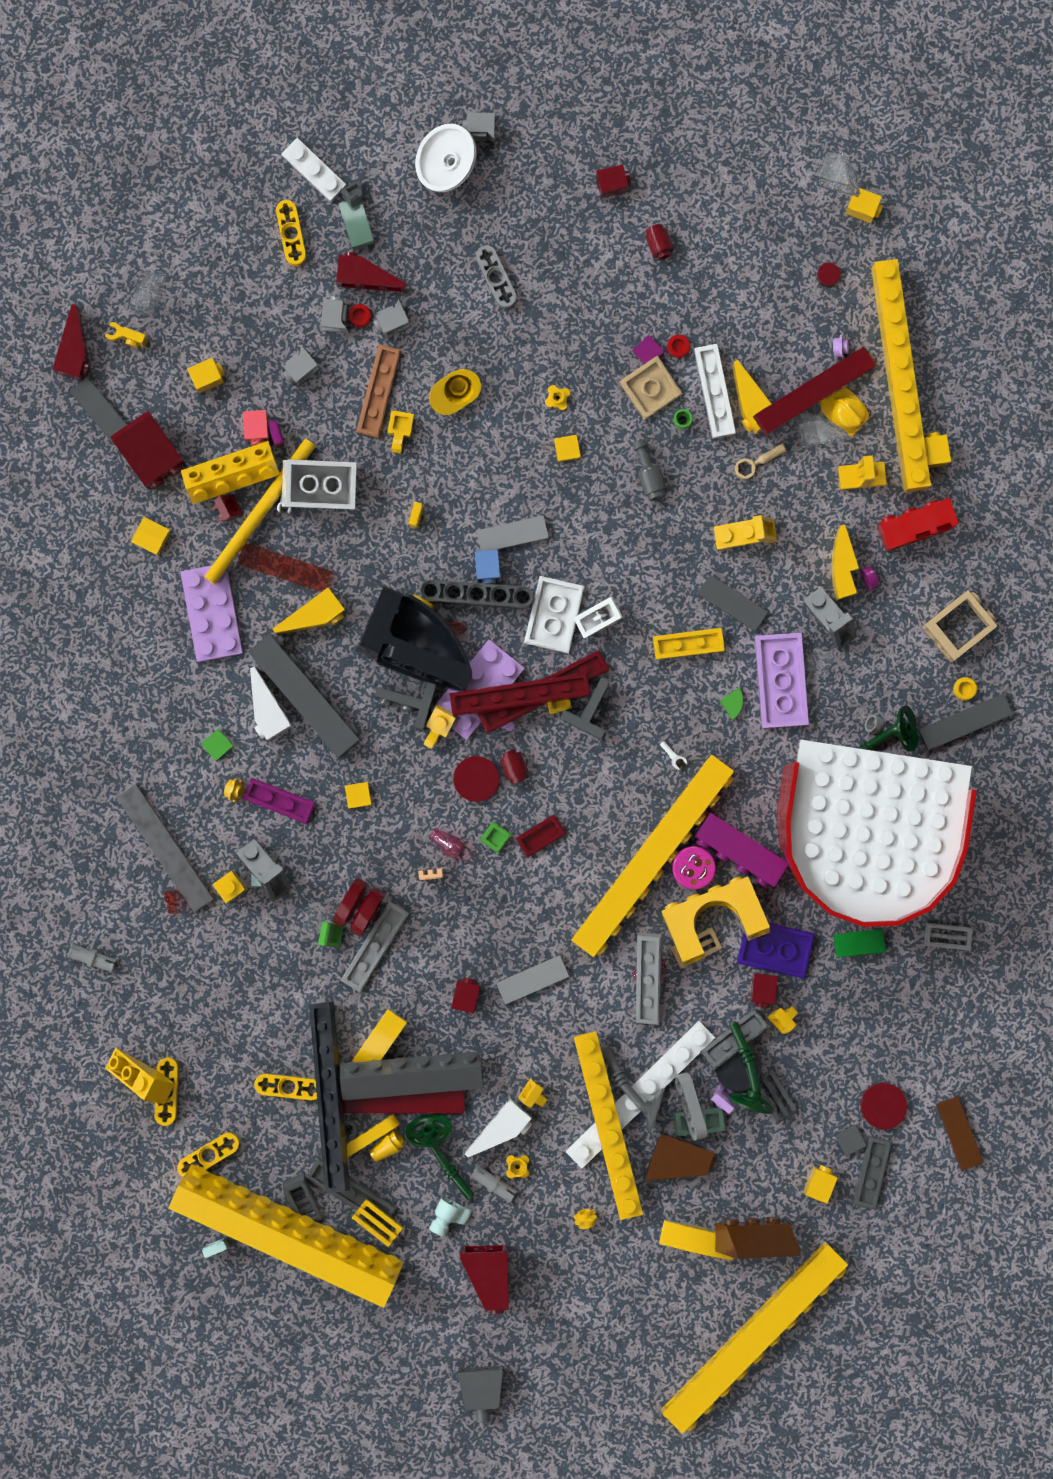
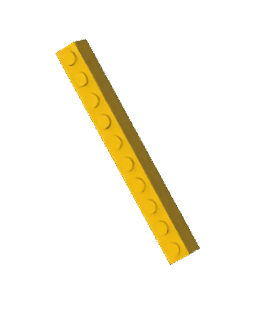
(900, 376)
(652, 855)
(754, 1337)

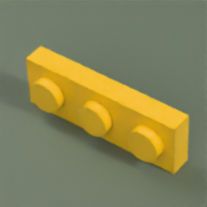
(688, 643)

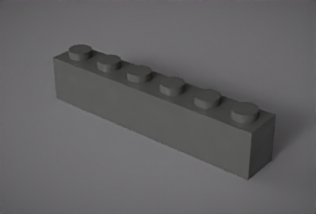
(304, 696)
(411, 1075)

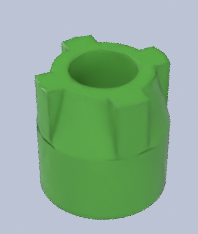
(682, 413)

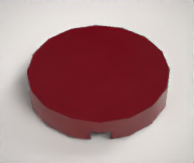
(476, 778)
(883, 1105)

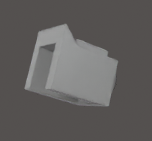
(480, 126)
(334, 315)
(391, 320)
(300, 367)

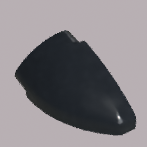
(414, 641)

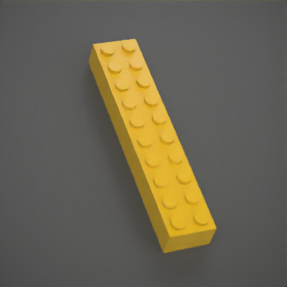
(286, 1235)

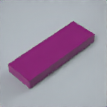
(279, 800)

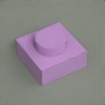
(721, 1099)

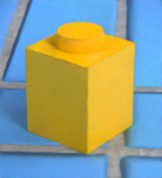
(865, 206)
(206, 375)
(937, 450)
(230, 887)
(820, 1183)

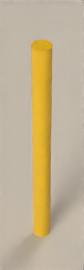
(254, 518)

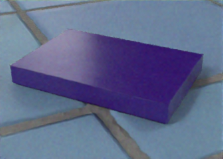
(780, 951)

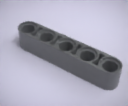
(466, 589)

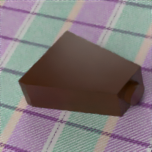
(678, 1159)

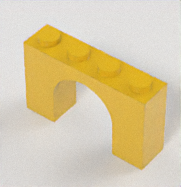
(736, 896)

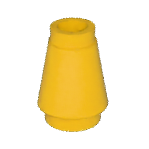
(387, 1146)

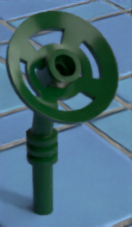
(902, 729)
(752, 1099)
(430, 1137)

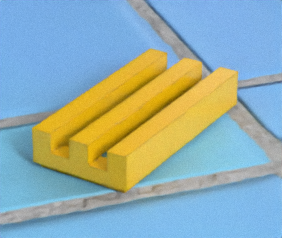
(372, 1230)

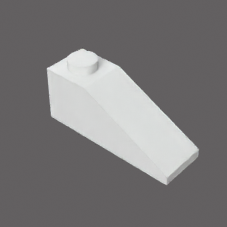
(267, 712)
(503, 1127)

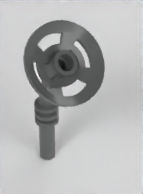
(649, 1108)

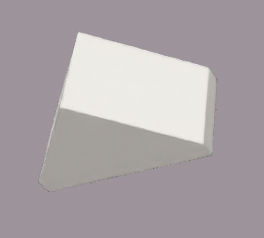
(598, 617)

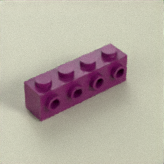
(740, 850)

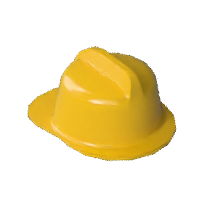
(454, 391)
(845, 411)

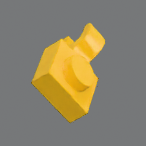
(133, 338)
(400, 427)
(440, 724)

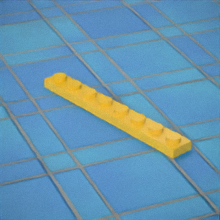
(608, 1125)

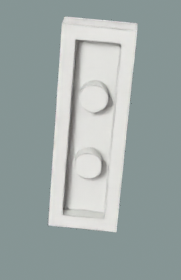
(313, 169)

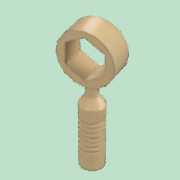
(764, 458)

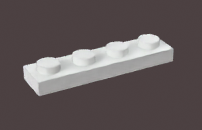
(714, 391)

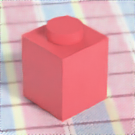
(256, 427)

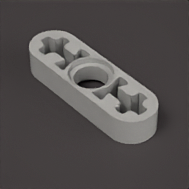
(496, 294)
(691, 1106)

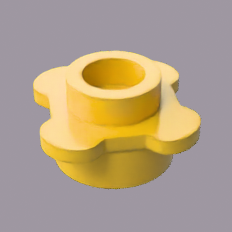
(562, 393)
(234, 789)
(512, 1162)
(585, 1218)

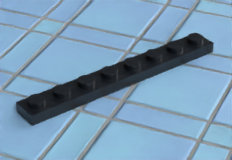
(329, 1097)

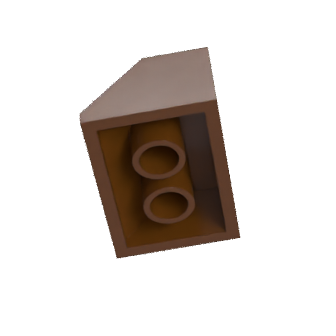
(755, 1238)

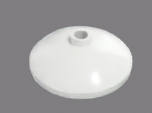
(438, 153)

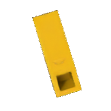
(139, 1077)

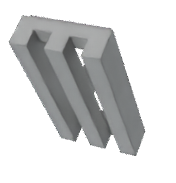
(928, 934)

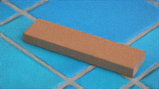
(378, 391)

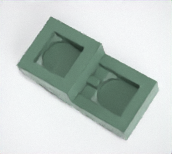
(356, 225)
(712, 1116)

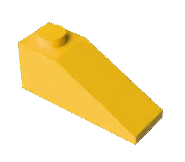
(750, 397)
(316, 613)

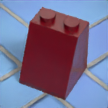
(148, 451)
(488, 1274)

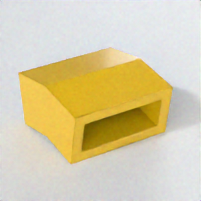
(151, 536)

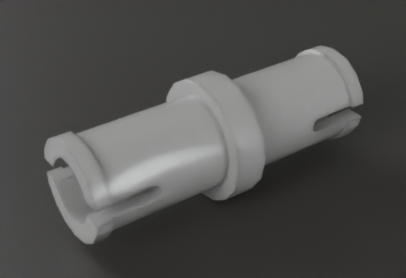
(92, 958)
(493, 1183)

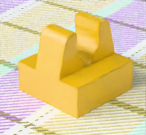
(783, 1019)
(532, 1094)

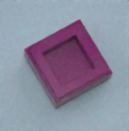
(647, 350)
(276, 434)

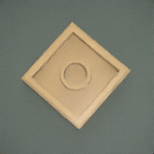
(650, 387)

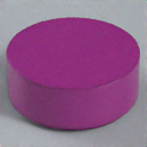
(869, 578)

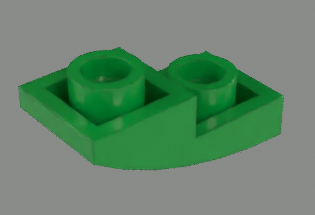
(859, 943)

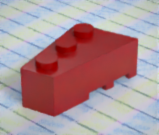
(917, 524)

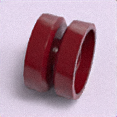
(359, 907)

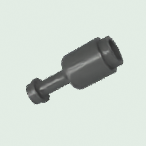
(650, 475)

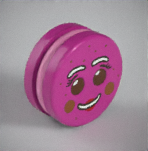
(693, 867)

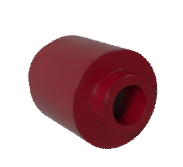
(659, 242)
(514, 766)

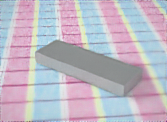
(512, 534)
(532, 979)

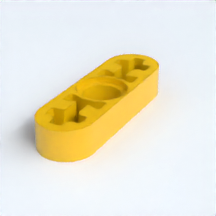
(293, 216)
(270, 1090)
(171, 1108)
(373, 1134)
(220, 1140)

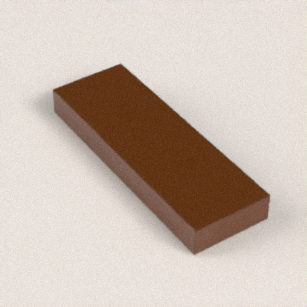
(959, 1133)

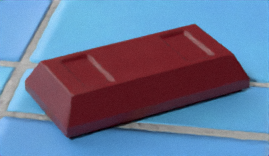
(540, 836)

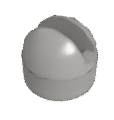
(877, 728)

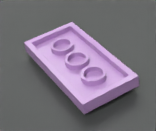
(211, 615)
(489, 669)
(781, 680)

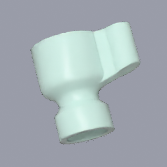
(448, 1214)

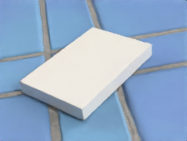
(553, 614)

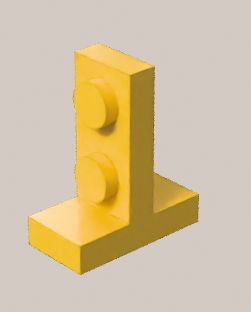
(862, 475)
(745, 533)

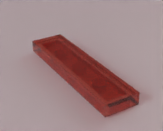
(284, 567)

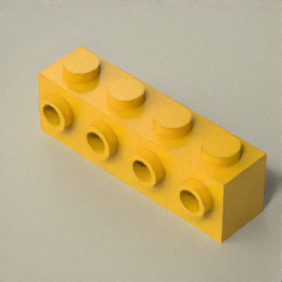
(230, 472)

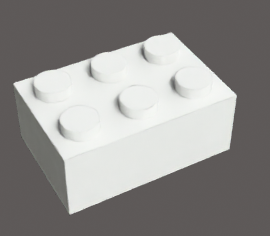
(319, 484)

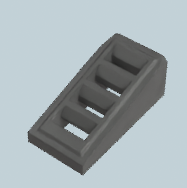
(298, 1181)

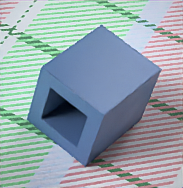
(487, 566)

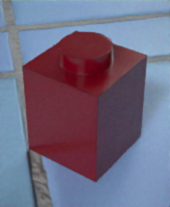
(612, 181)
(763, 989)
(465, 995)

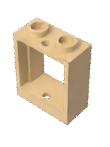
(941, 639)

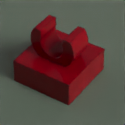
(227, 507)

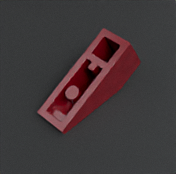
(360, 273)
(72, 354)

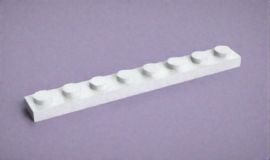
(646, 1087)

